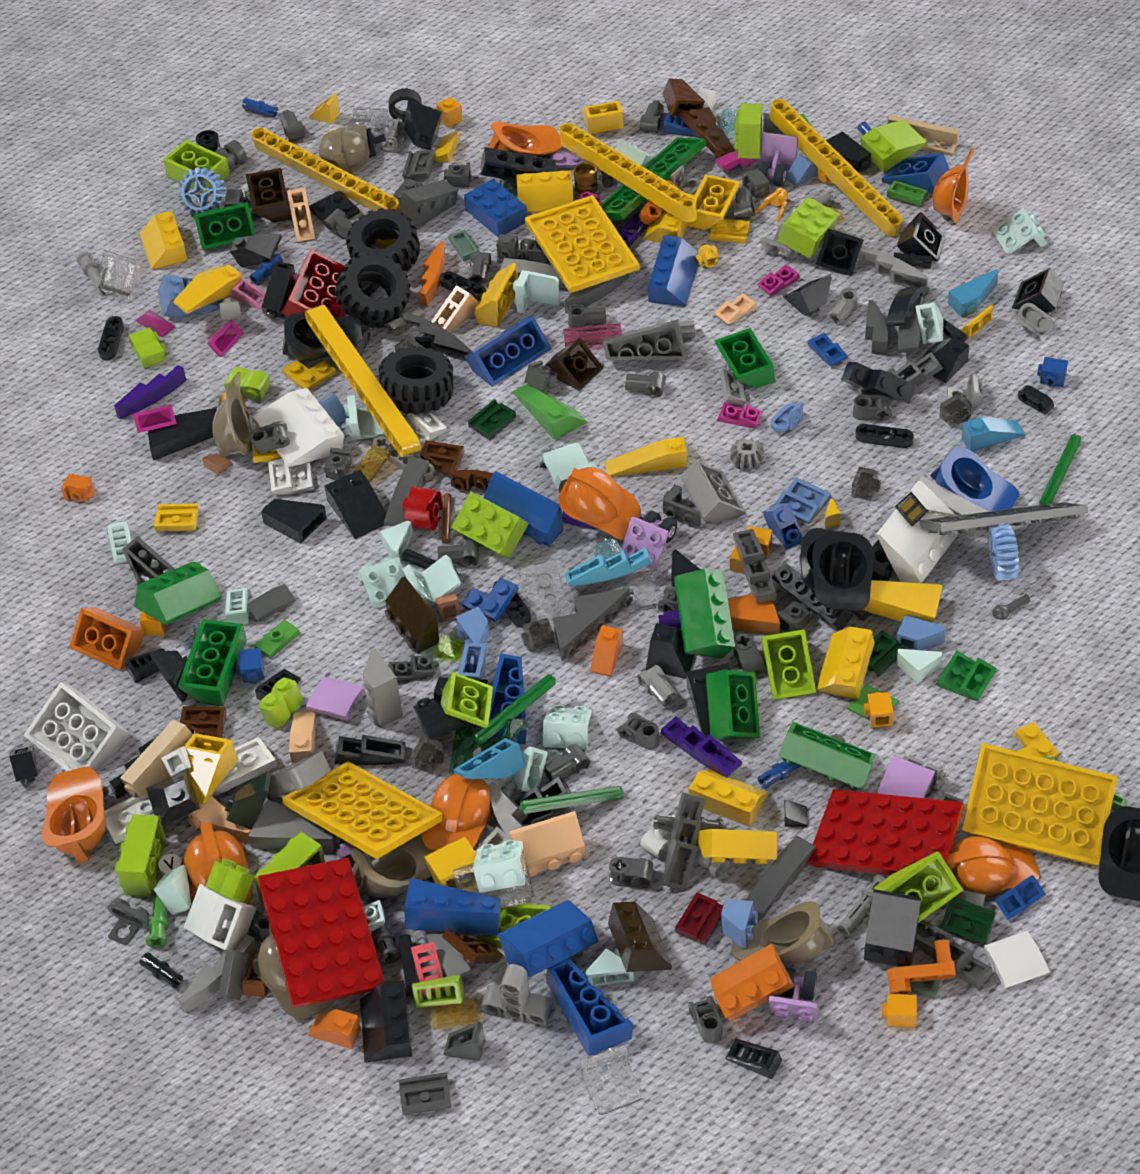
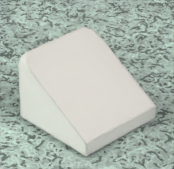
(708, 96)
(176, 761)

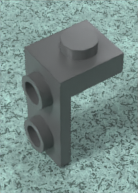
(673, 509)

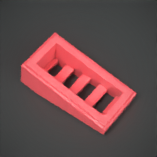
(436, 966)

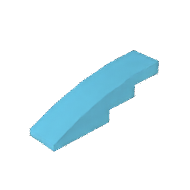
(601, 570)

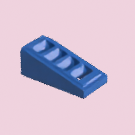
(676, 126)

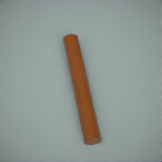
(446, 518)

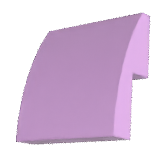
(334, 698)
(906, 779)

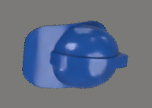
(974, 481)

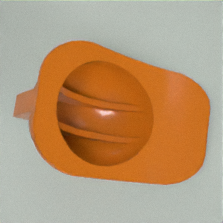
(525, 139)
(952, 191)
(599, 501)
(465, 811)
(75, 813)
(206, 849)
(990, 865)

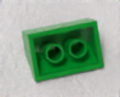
(224, 225)
(746, 358)
(733, 705)

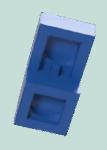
(826, 350)
(1020, 897)

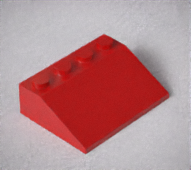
(315, 286)

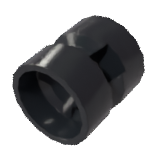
(208, 139)

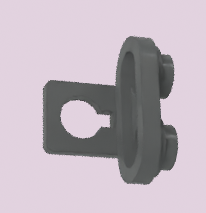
(135, 918)

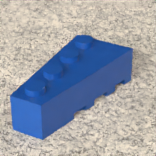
(506, 689)
(443, 907)
(586, 1009)

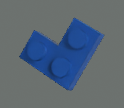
(495, 602)

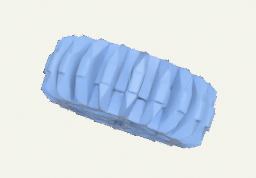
(201, 185)
(1003, 552)

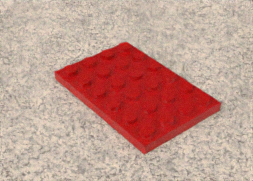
(883, 831)
(320, 932)

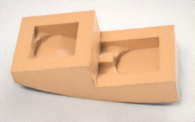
(733, 311)

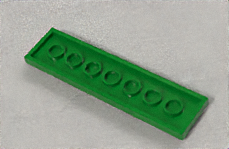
(673, 156)

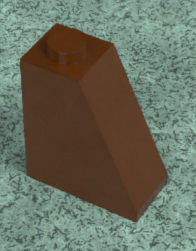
(680, 97)

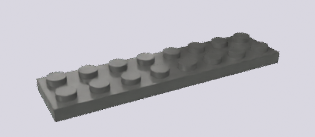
(1017, 516)

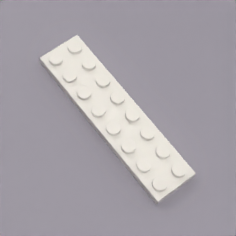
(252, 761)

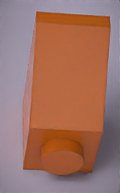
(607, 650)
(336, 1028)

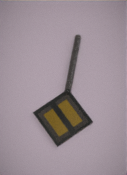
(914, 510)

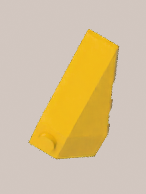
(208, 288)
(656, 456)

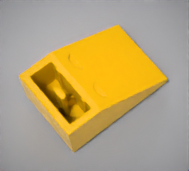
(210, 763)

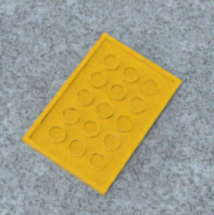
(582, 244)
(1039, 804)
(363, 810)

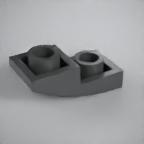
(271, 601)
(416, 668)

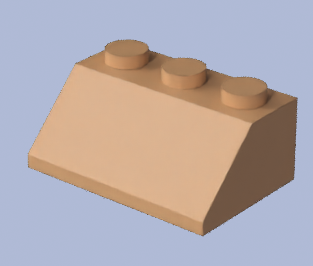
(551, 843)

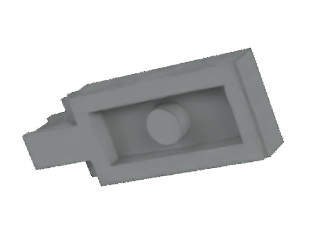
(732, 389)

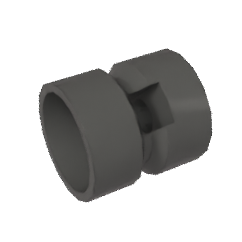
(233, 152)

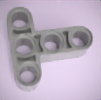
(298, 775)
(514, 999)

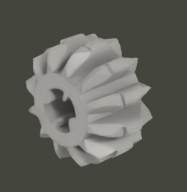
(747, 453)

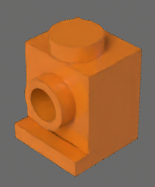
(78, 488)

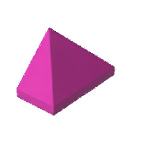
(155, 322)
(225, 338)
(154, 418)

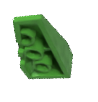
(550, 412)

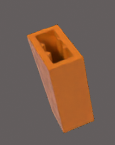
(753, 616)

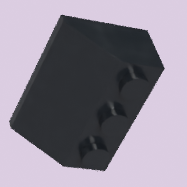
(386, 1023)

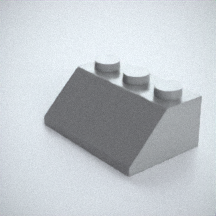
(711, 493)
(381, 691)

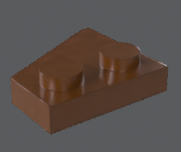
(442, 456)
(204, 720)
(473, 949)

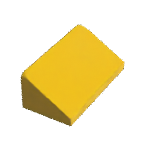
(447, 147)
(978, 322)

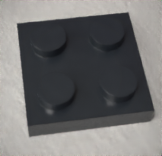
(327, 205)

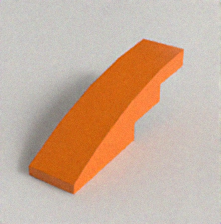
(433, 269)

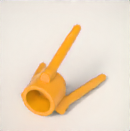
(777, 198)

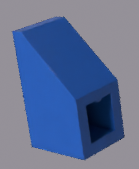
(783, 524)

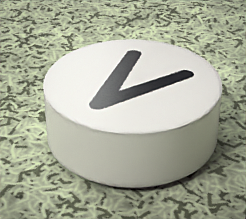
(169, 862)

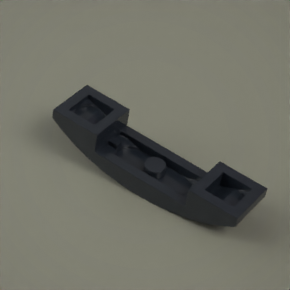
(900, 308)

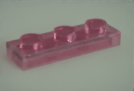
(591, 334)

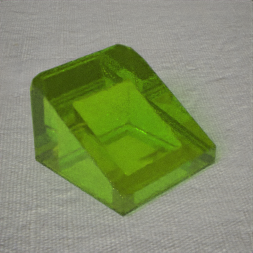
(449, 648)

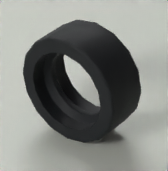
(400, 95)

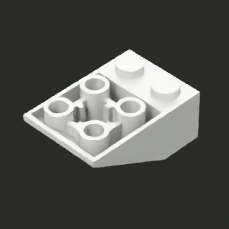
(219, 918)

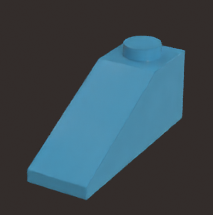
(969, 296)
(989, 431)
(495, 762)

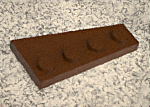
(704, 125)

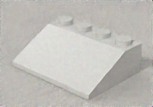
(308, 426)
(913, 549)
(75, 730)

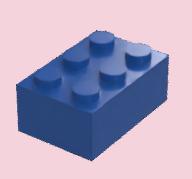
(495, 208)

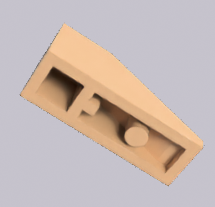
(301, 215)
(455, 309)
(302, 736)
(215, 813)

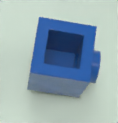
(1053, 371)
(250, 665)

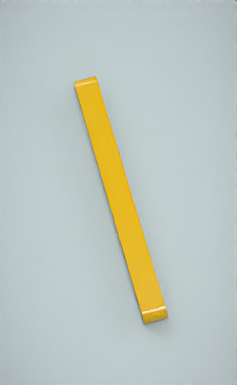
(836, 168)
(322, 171)
(628, 172)
(363, 381)

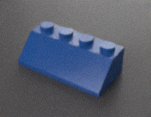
(673, 272)
(508, 351)
(539, 511)
(548, 938)

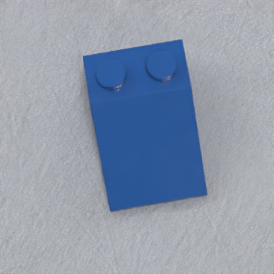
(918, 171)

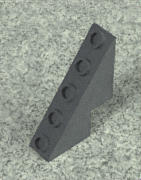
(591, 613)

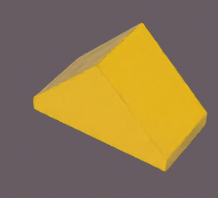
(327, 110)

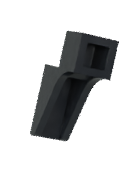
(878, 381)

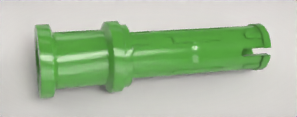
(157, 924)

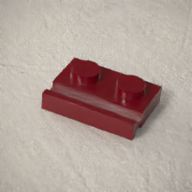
(700, 918)

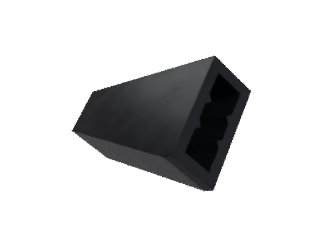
(189, 430)

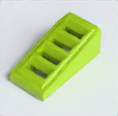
(446, 982)

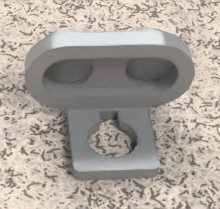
(689, 185)
(768, 245)
(1034, 318)
(973, 390)

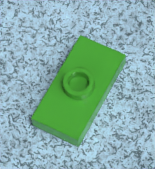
(907, 193)
(277, 639)

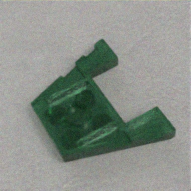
(466, 748)

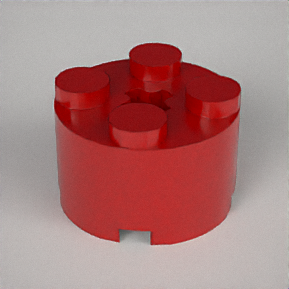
(423, 508)

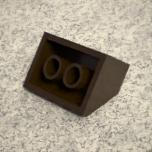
(269, 195)
(412, 616)
(637, 938)

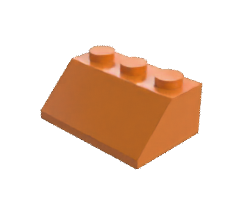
(106, 637)
(750, 983)

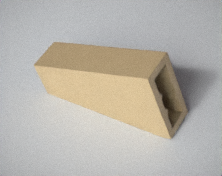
(149, 766)

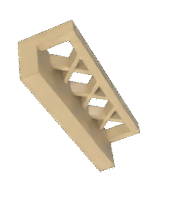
(934, 133)

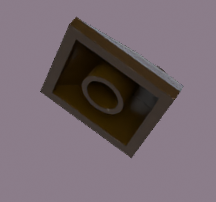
(575, 364)

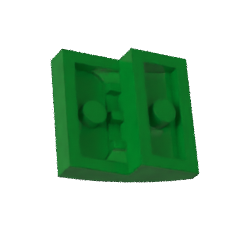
(966, 676)

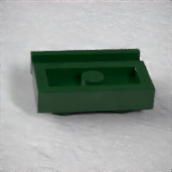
(492, 419)
(883, 653)
(968, 920)

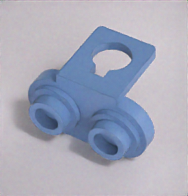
(788, 417)

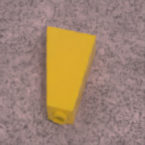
(904, 598)

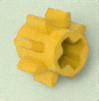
(708, 256)

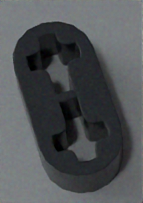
(1035, 399)

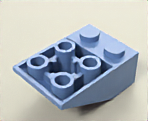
(170, 288)

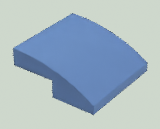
(804, 499)

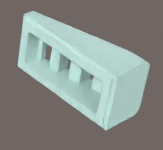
(119, 531)
(237, 613)

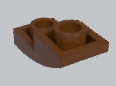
(468, 478)

